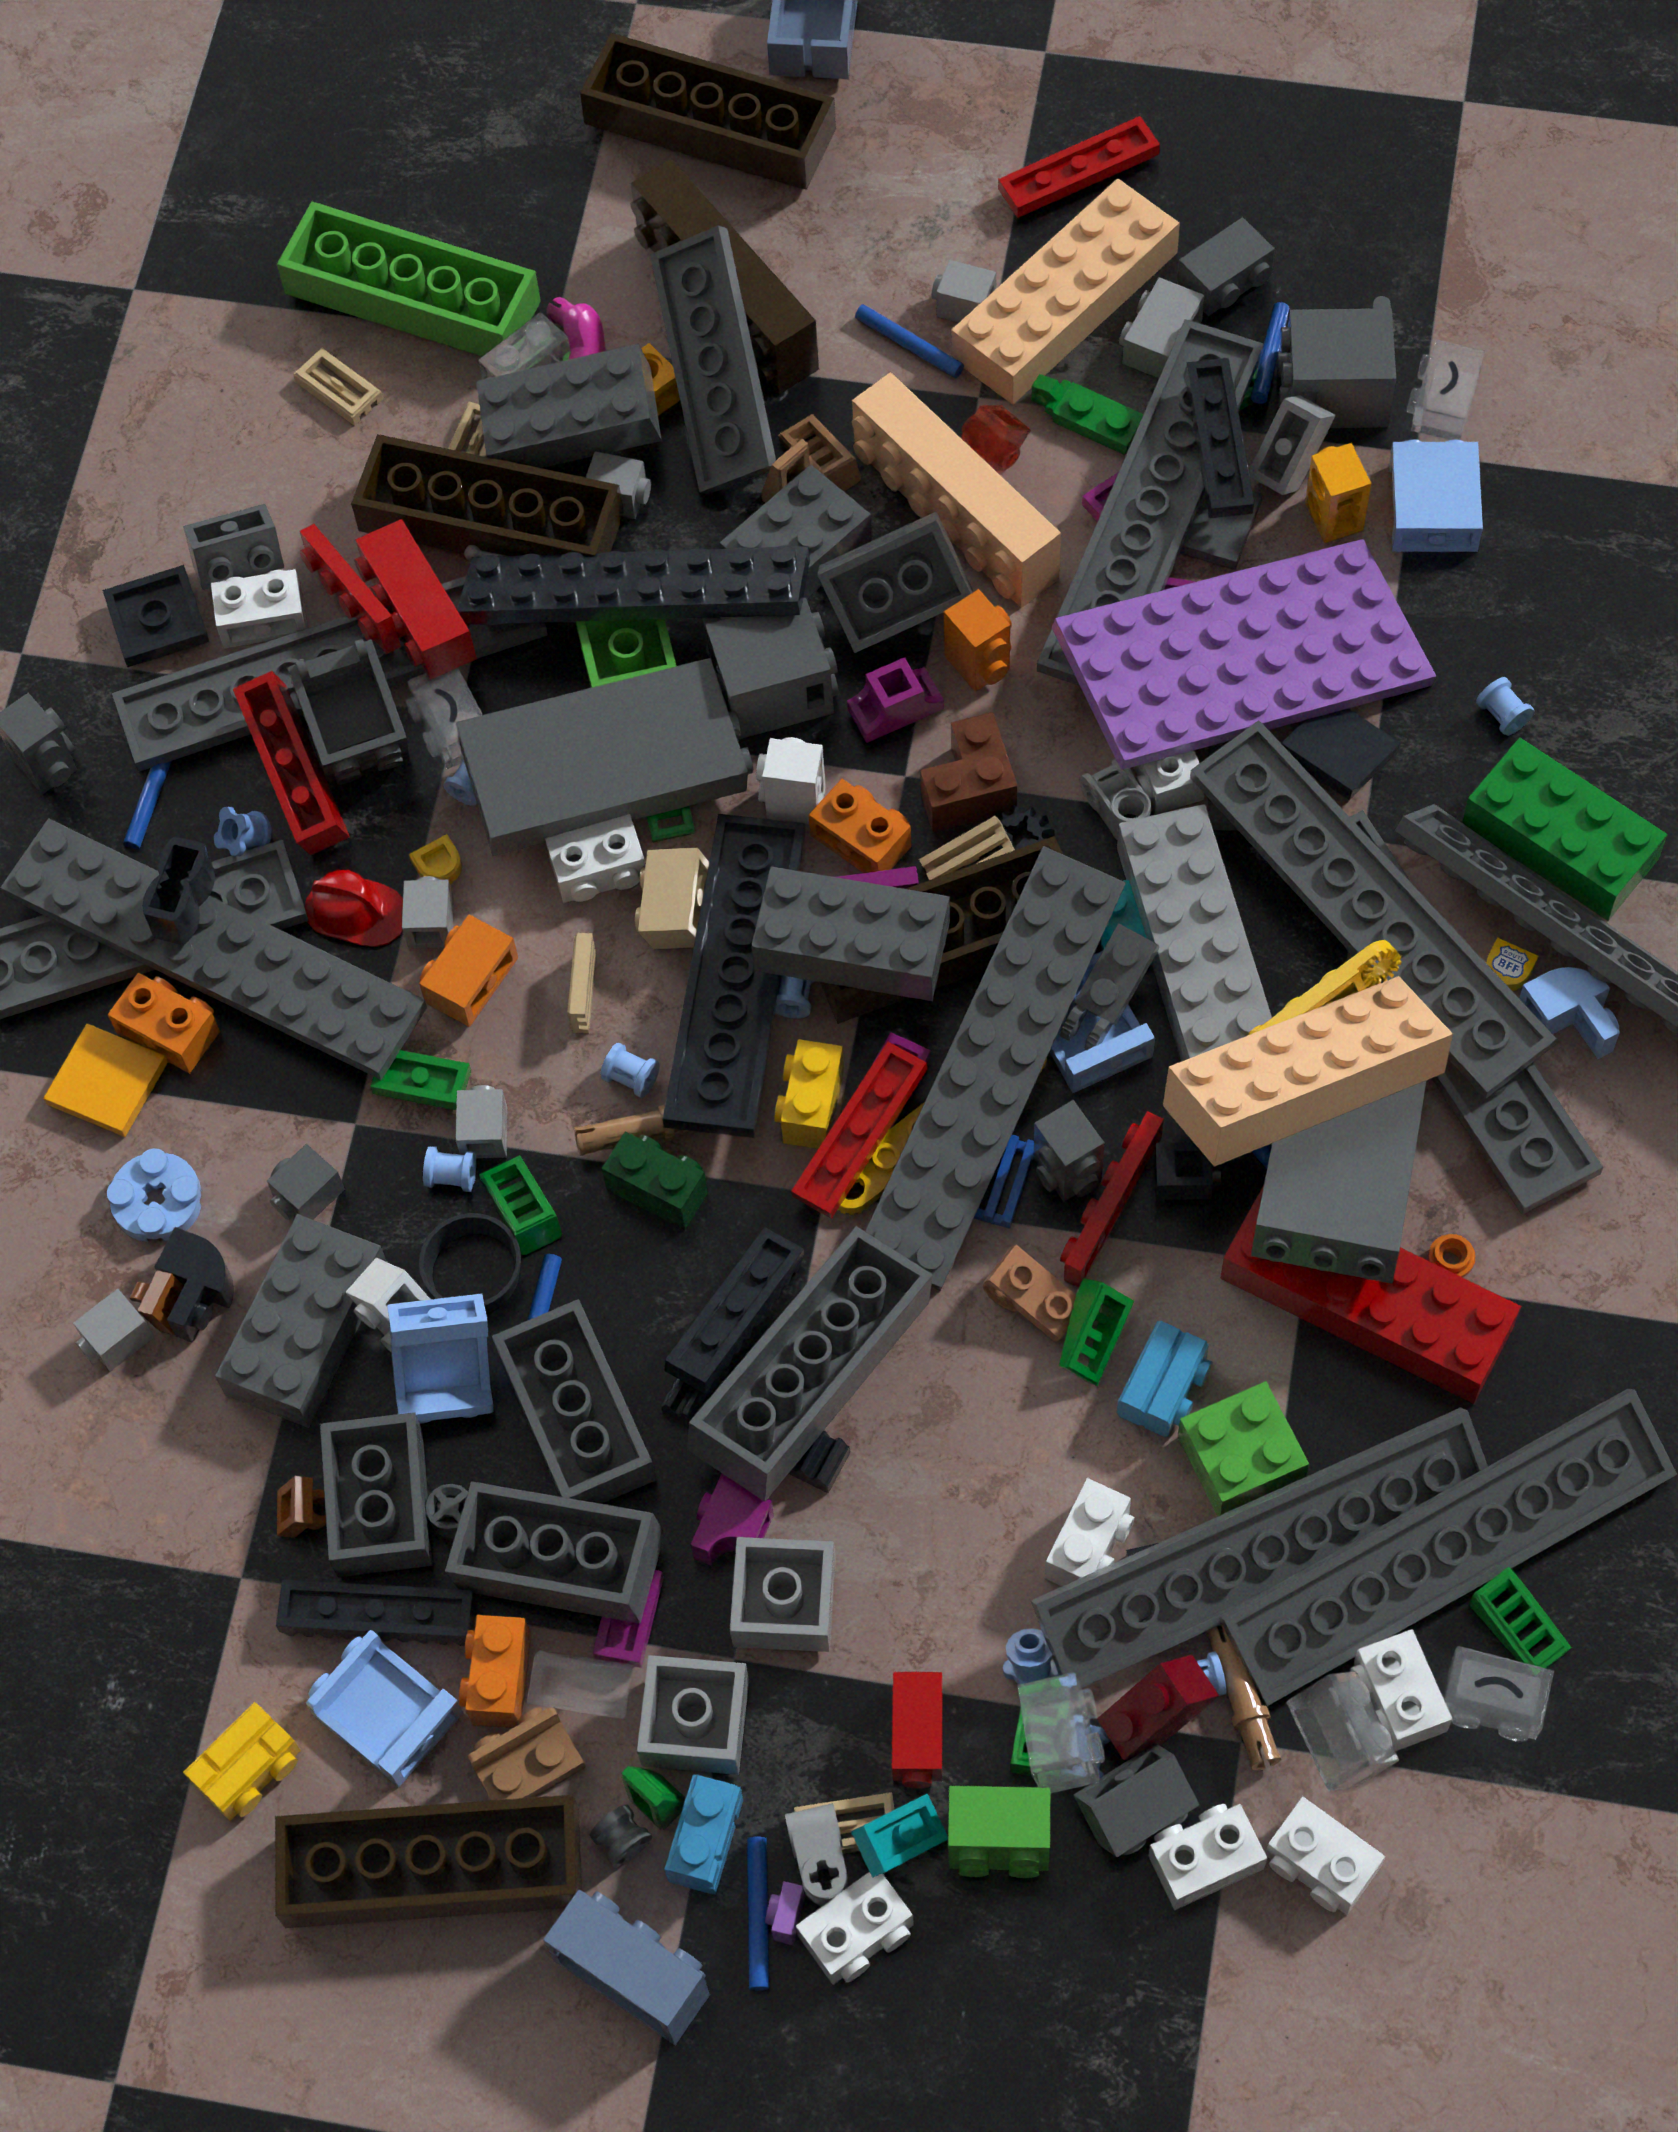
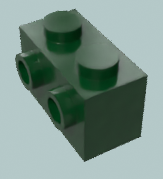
(655, 1179)

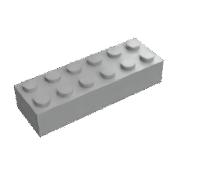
(1192, 915)

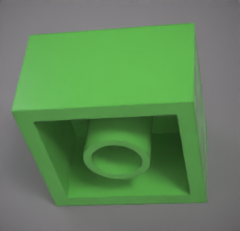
(624, 649)
(1242, 1448)
(999, 1830)

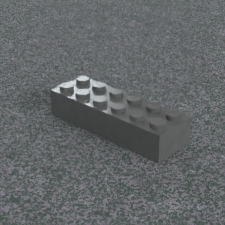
(809, 1363)

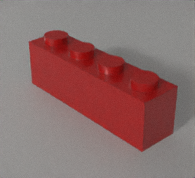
(415, 599)
(291, 763)

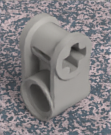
(1115, 794)
(818, 1846)

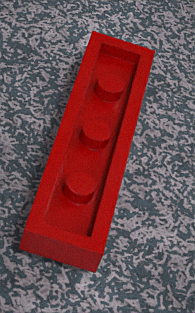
(1078, 166)
(352, 592)
(859, 1129)
(1119, 1183)

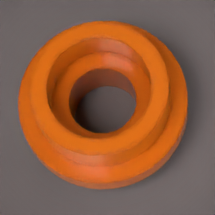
(1453, 1244)

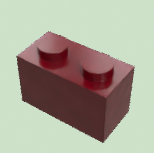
(1158, 1706)

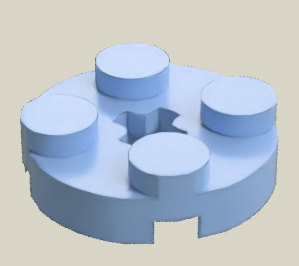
(148, 1172)

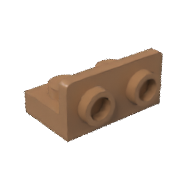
(526, 1757)

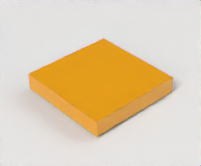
(105, 1080)

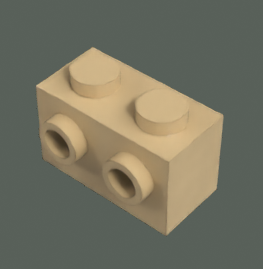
(671, 897)

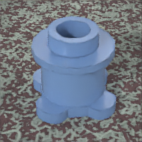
(242, 831)
(1028, 1657)

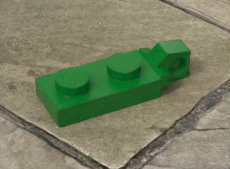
(1087, 412)

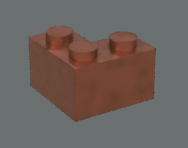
(975, 782)

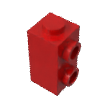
(917, 1728)

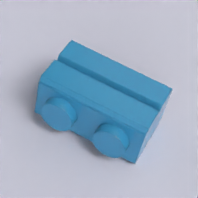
(1163, 1379)
(704, 1834)

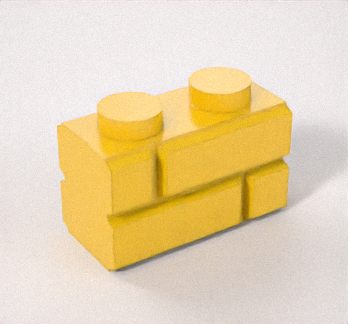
(243, 1762)

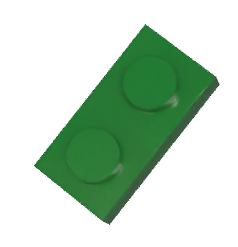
(423, 1080)

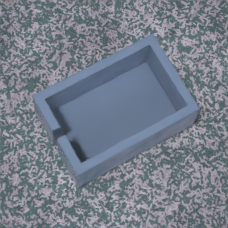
(811, 37)
(628, 1964)

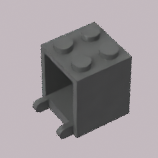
(1341, 362)
(773, 668)
(349, 712)

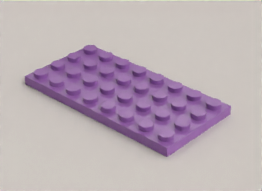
(1242, 649)

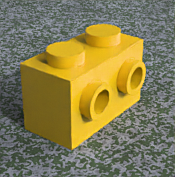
(812, 1093)

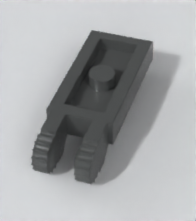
(1111, 984)

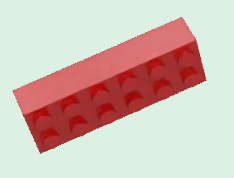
(1420, 1322)

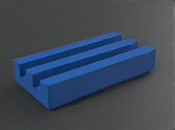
(1007, 1218)

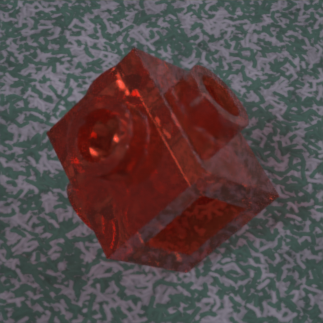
(995, 436)

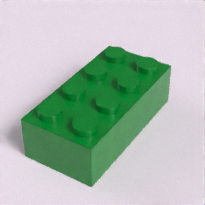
(1564, 828)

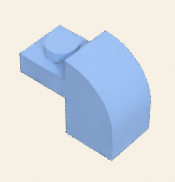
(1574, 998)

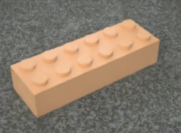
(1065, 291)
(945, 475)
(1306, 1070)

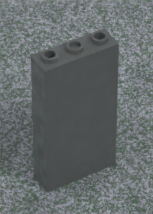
(603, 755)
(1342, 1190)

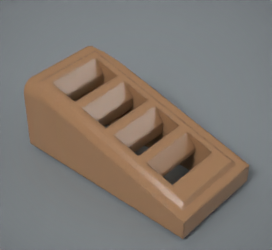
(786, 469)
(842, 469)

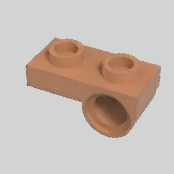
(1027, 1287)

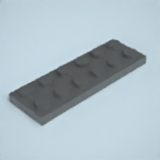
(713, 360)

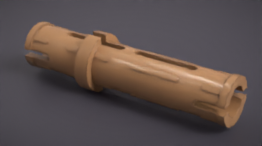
(608, 1133)
(1249, 1714)

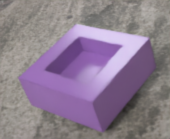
(785, 1912)

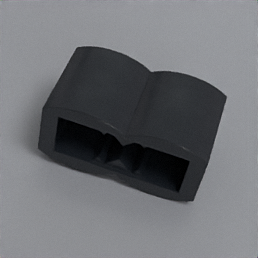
(178, 890)

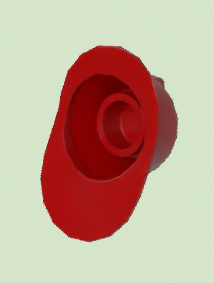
(354, 909)

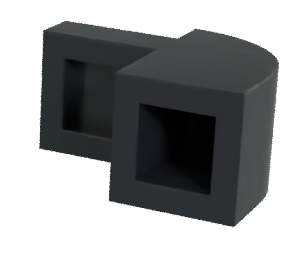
(204, 1279)

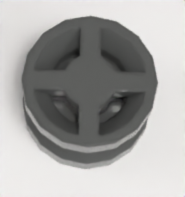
(443, 1503)
(620, 1835)

